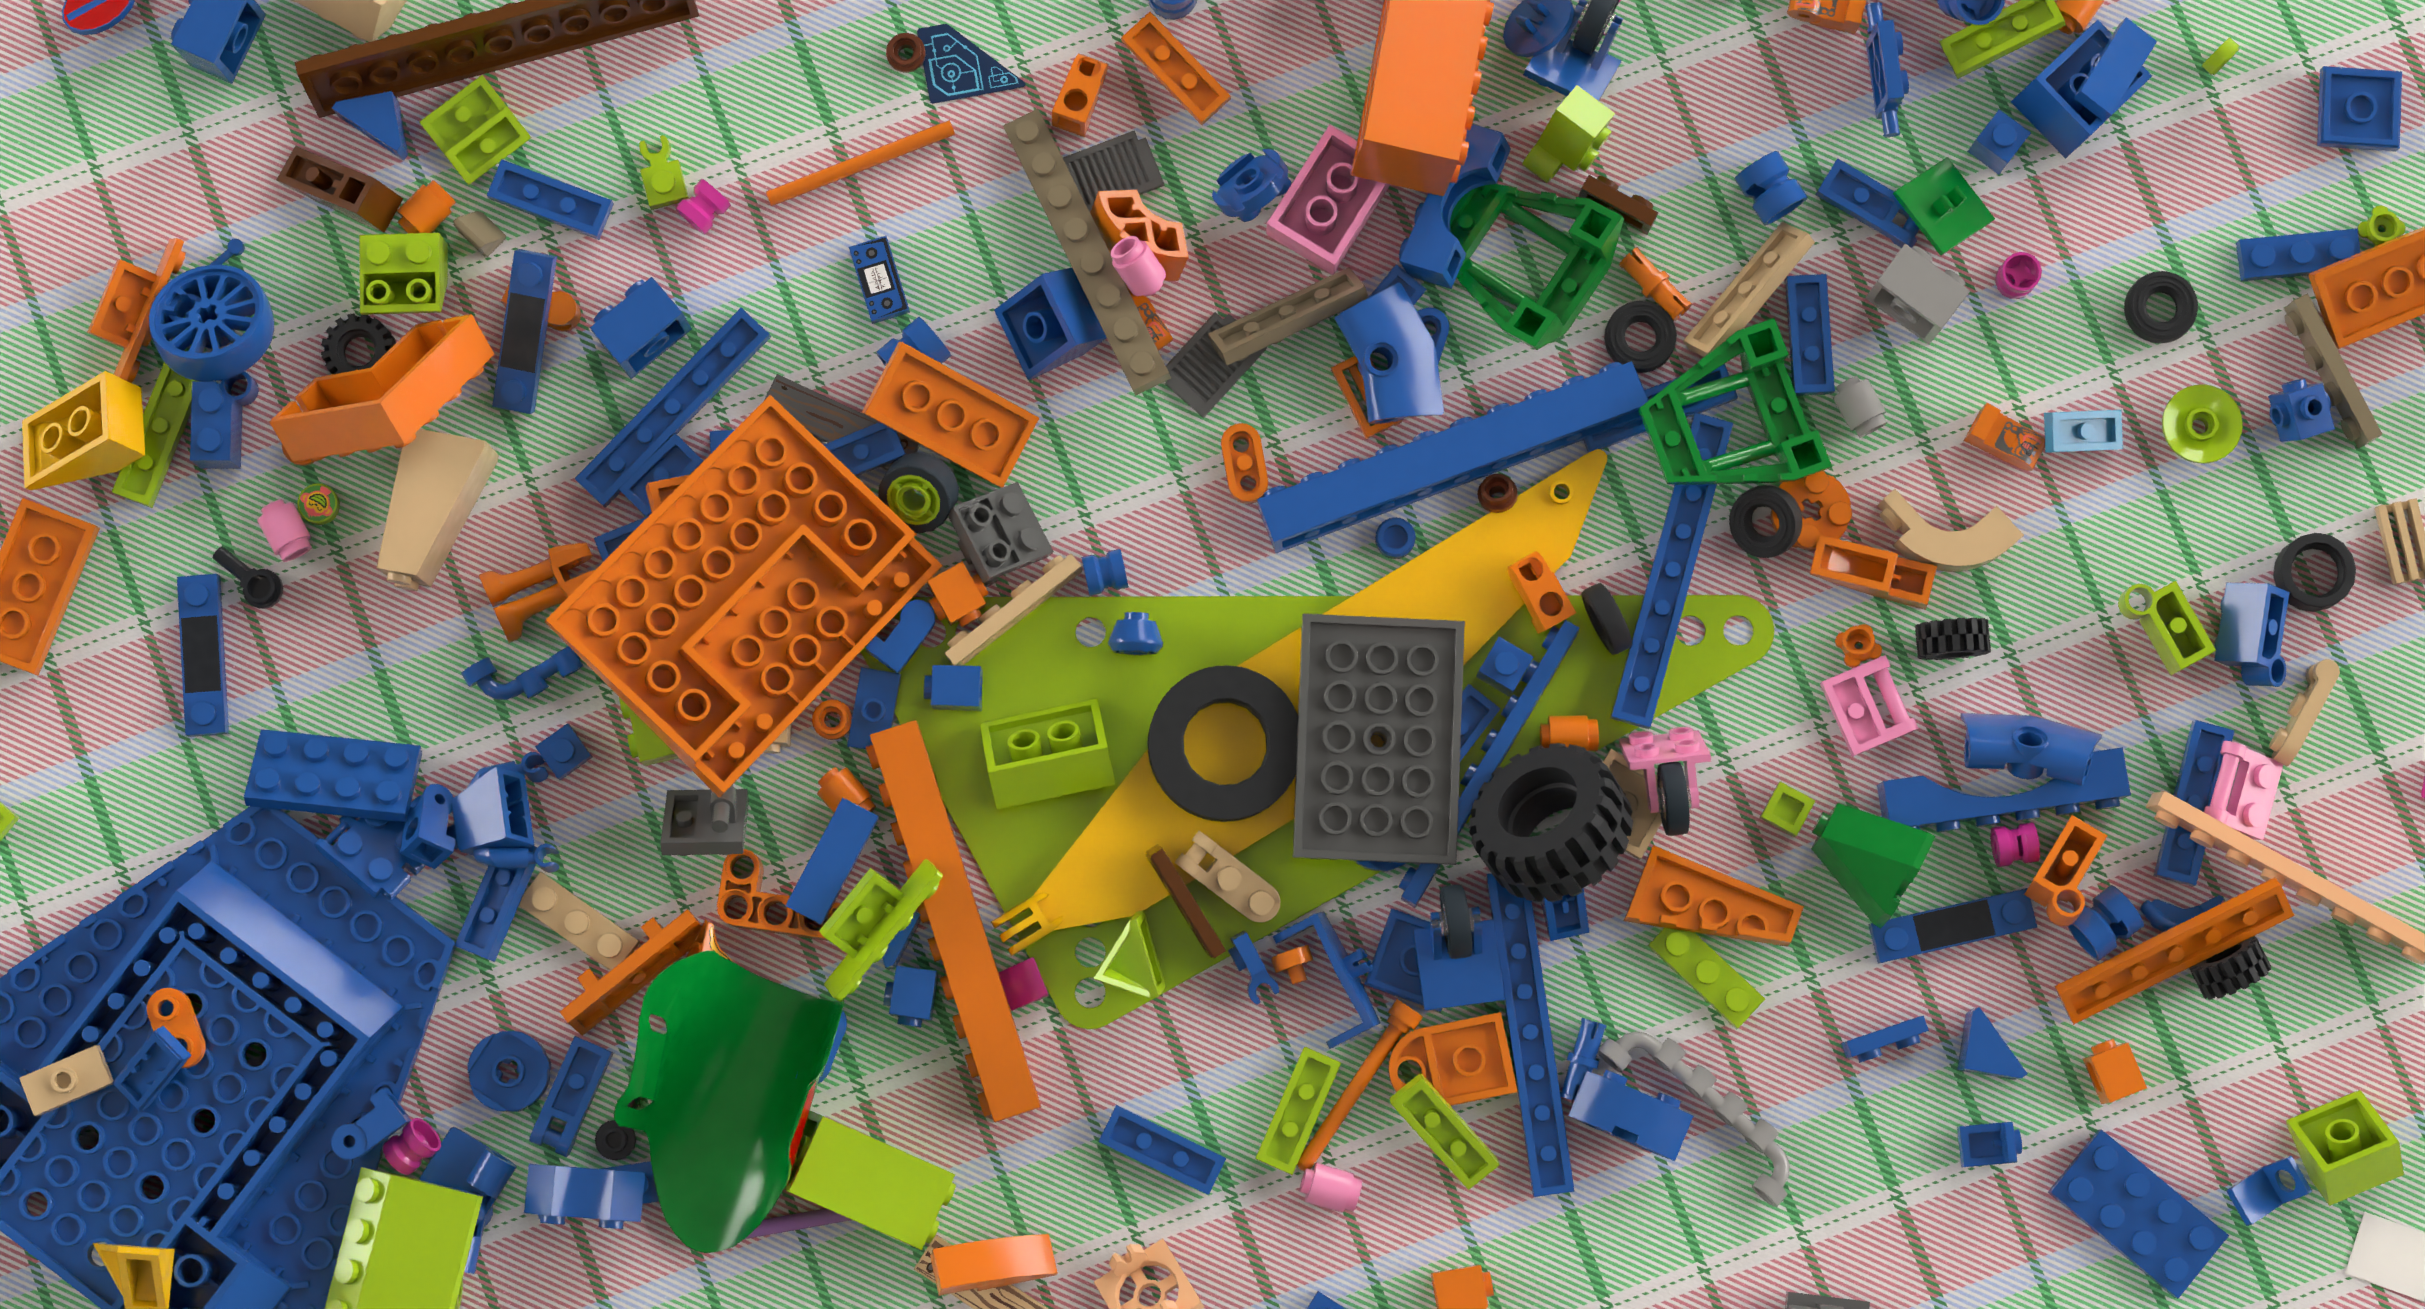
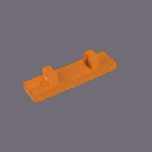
(633, 973)

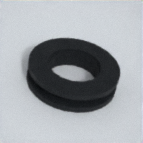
(1172, 768)

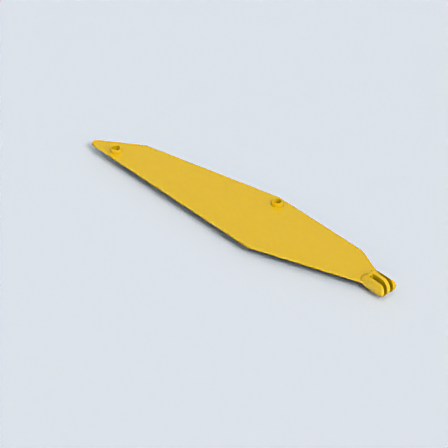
(1456, 580)

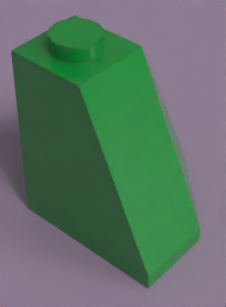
(1870, 857)

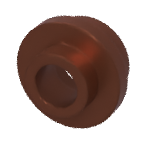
(902, 41)
(1493, 484)

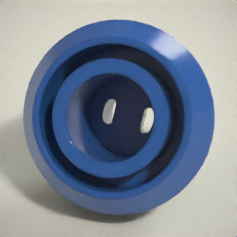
(1135, 635)

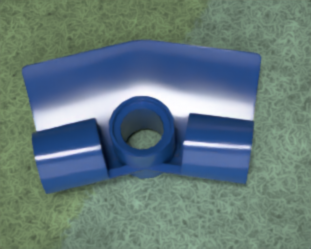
(1393, 328)
(2028, 746)
(471, 1168)

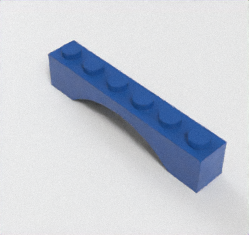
(1924, 803)

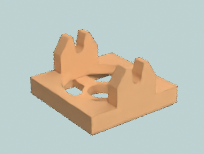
(1132, 1264)

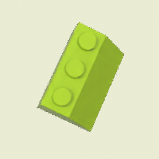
(1047, 754)

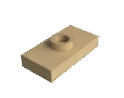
(66, 1080)

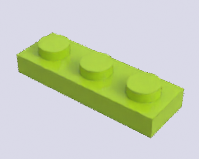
(2009, 31)
(1707, 974)
(1298, 1110)
(1444, 1131)

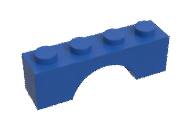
(1432, 249)

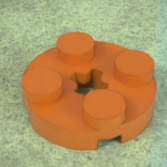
(1834, 508)

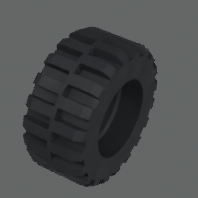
(1574, 850)

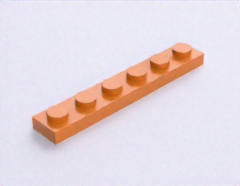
(2174, 950)

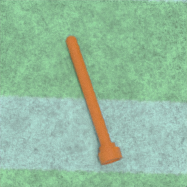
(1401, 1021)

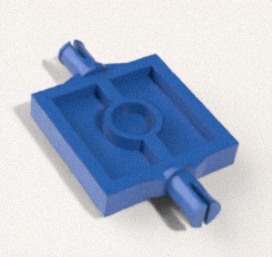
(1887, 79)

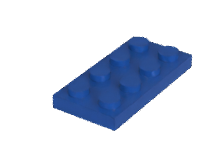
(333, 775)
(2138, 1214)

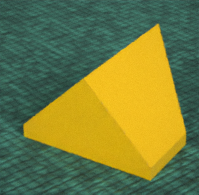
(139, 1273)

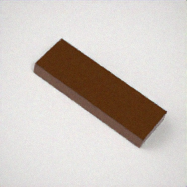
(1185, 901)

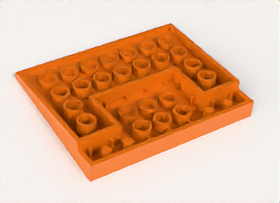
(744, 594)

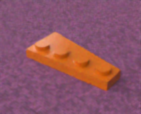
(1705, 901)

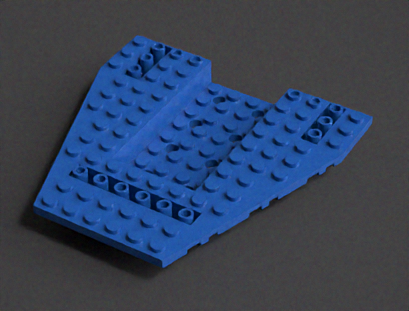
(281, 960)

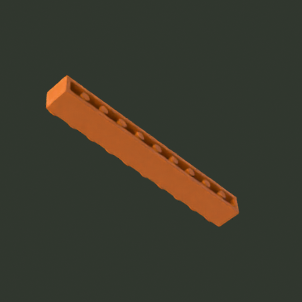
(955, 923)

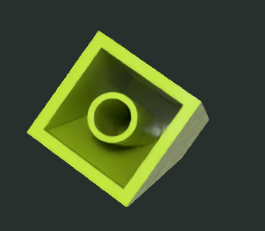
(869, 1181)

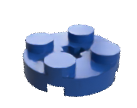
(1251, 184)
(504, 1048)

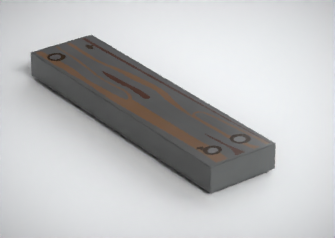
(823, 416)

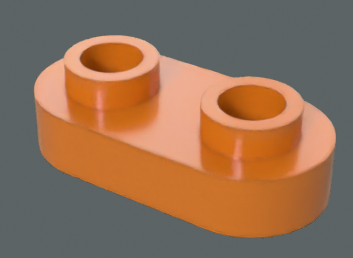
(1244, 464)
(180, 1023)

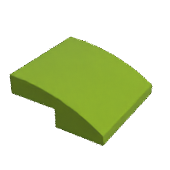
(475, 129)

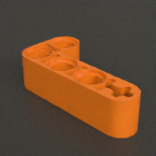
(759, 902)

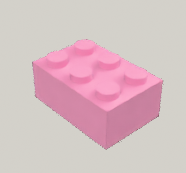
(1326, 204)

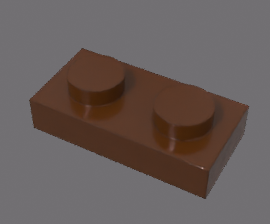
(1635, 210)

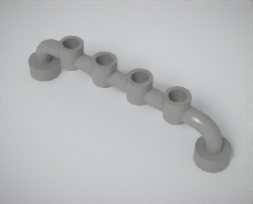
(1727, 1108)

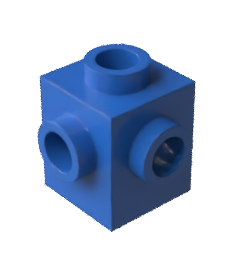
(2301, 410)

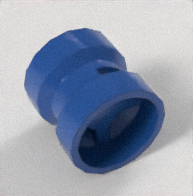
(1105, 572)

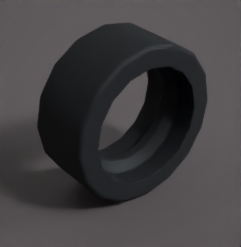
(2340, 555)

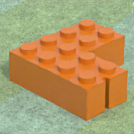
(388, 400)

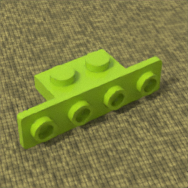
(870, 921)

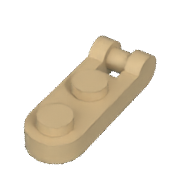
(2304, 711)
(1231, 880)

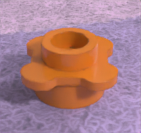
(1858, 634)

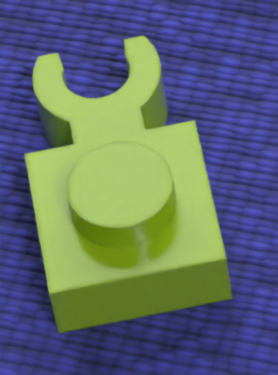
(663, 179)

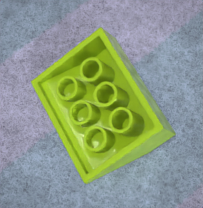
(403, 1244)

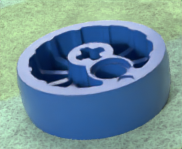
(213, 309)

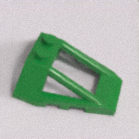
(1588, 258)
(1774, 399)

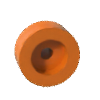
(1293, 963)

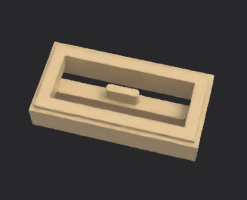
(2389, 544)

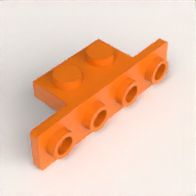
(126, 306)

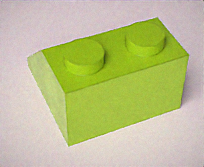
(2346, 1147)

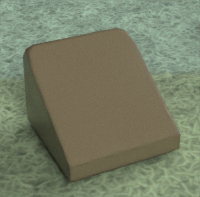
(479, 232)

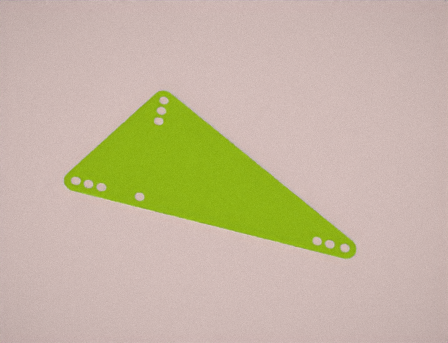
(1046, 667)

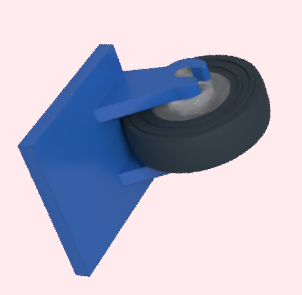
(1575, 60)
(1458, 955)

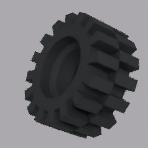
(348, 330)
(1952, 638)
(2231, 969)

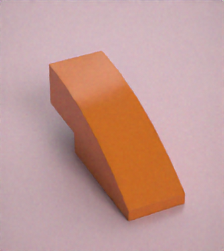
(1873, 571)
(992, 1263)

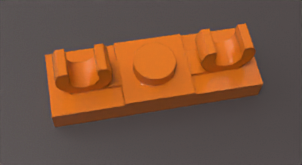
(1175, 68)

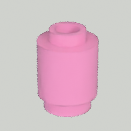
(1138, 266)
(284, 530)
(1331, 1188)

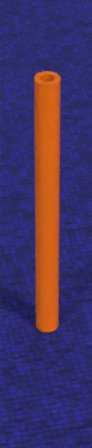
(860, 163)

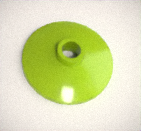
(2215, 410)

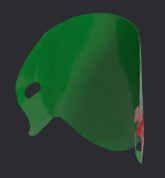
(724, 1093)

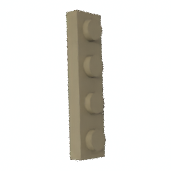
(1288, 316)
(2324, 357)

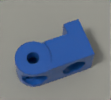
(914, 626)
(426, 827)
(358, 1138)

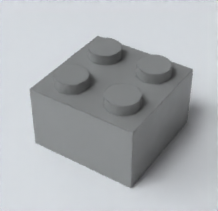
(1918, 293)

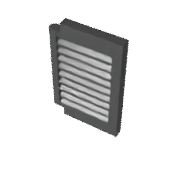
(1114, 165)
(1200, 373)

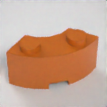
(1124, 215)

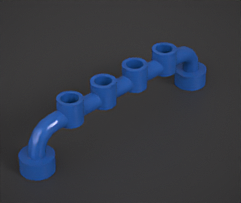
(530, 682)

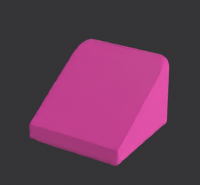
(1023, 984)

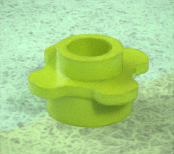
(2385, 218)

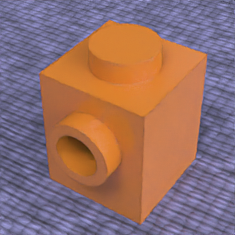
(957, 595)

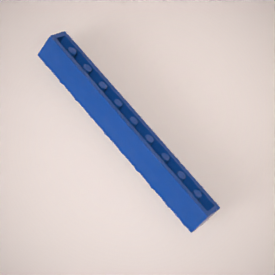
(1452, 456)

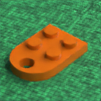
(1459, 1059)

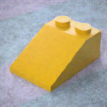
(84, 433)

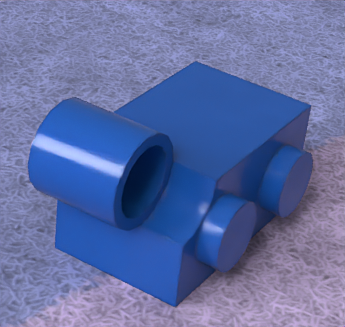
(218, 422)
(2253, 632)

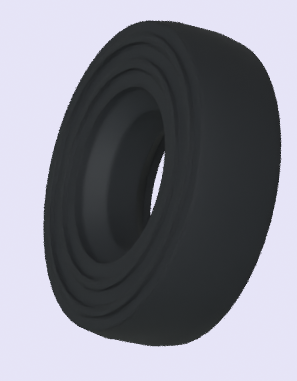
(2178, 290)
(1647, 313)
(1789, 521)
(1606, 618)

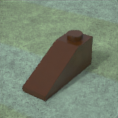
(340, 188)

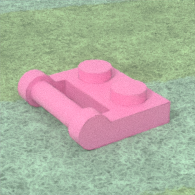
(1857, 711)
(2251, 792)

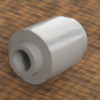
(1860, 406)

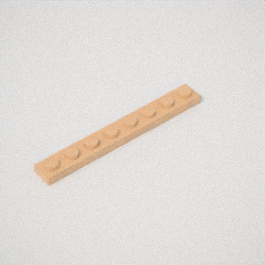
(2309, 886)

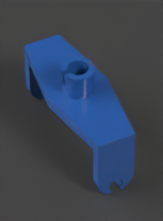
(1346, 969)

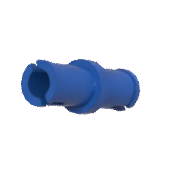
(1583, 1056)

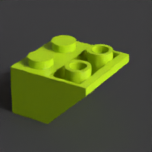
(402, 273)

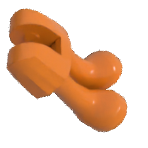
(515, 613)

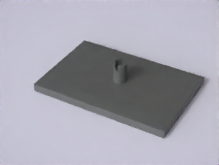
(1392, 683)

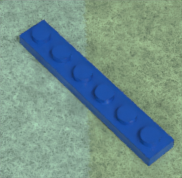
(673, 406)

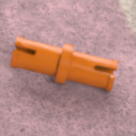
(1655, 284)

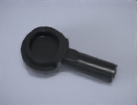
(260, 587)
(616, 1141)

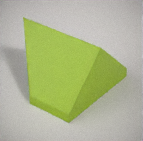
(1134, 961)

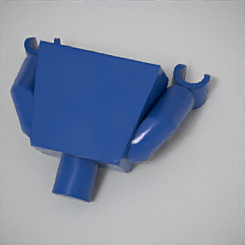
(495, 816)

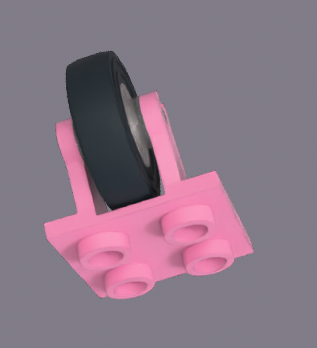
(1674, 790)

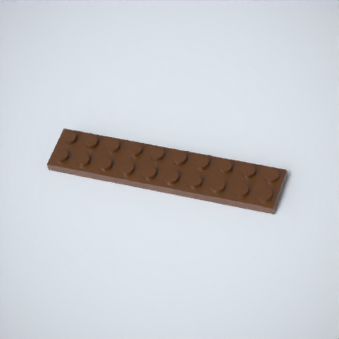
(478, 46)

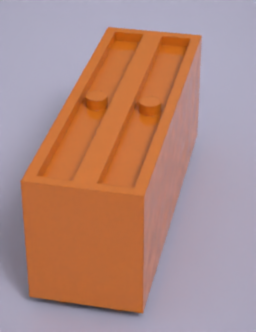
(1422, 93)

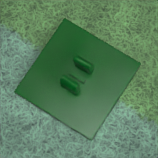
(1944, 206)

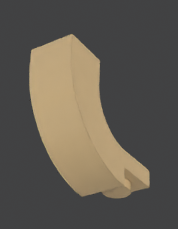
(1948, 549)

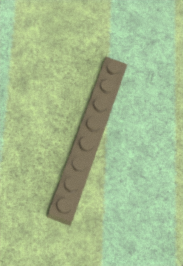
(1087, 252)

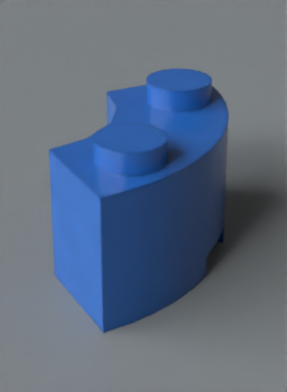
(1630, 1114)
(584, 1193)

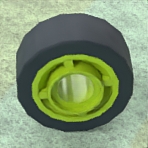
(930, 478)

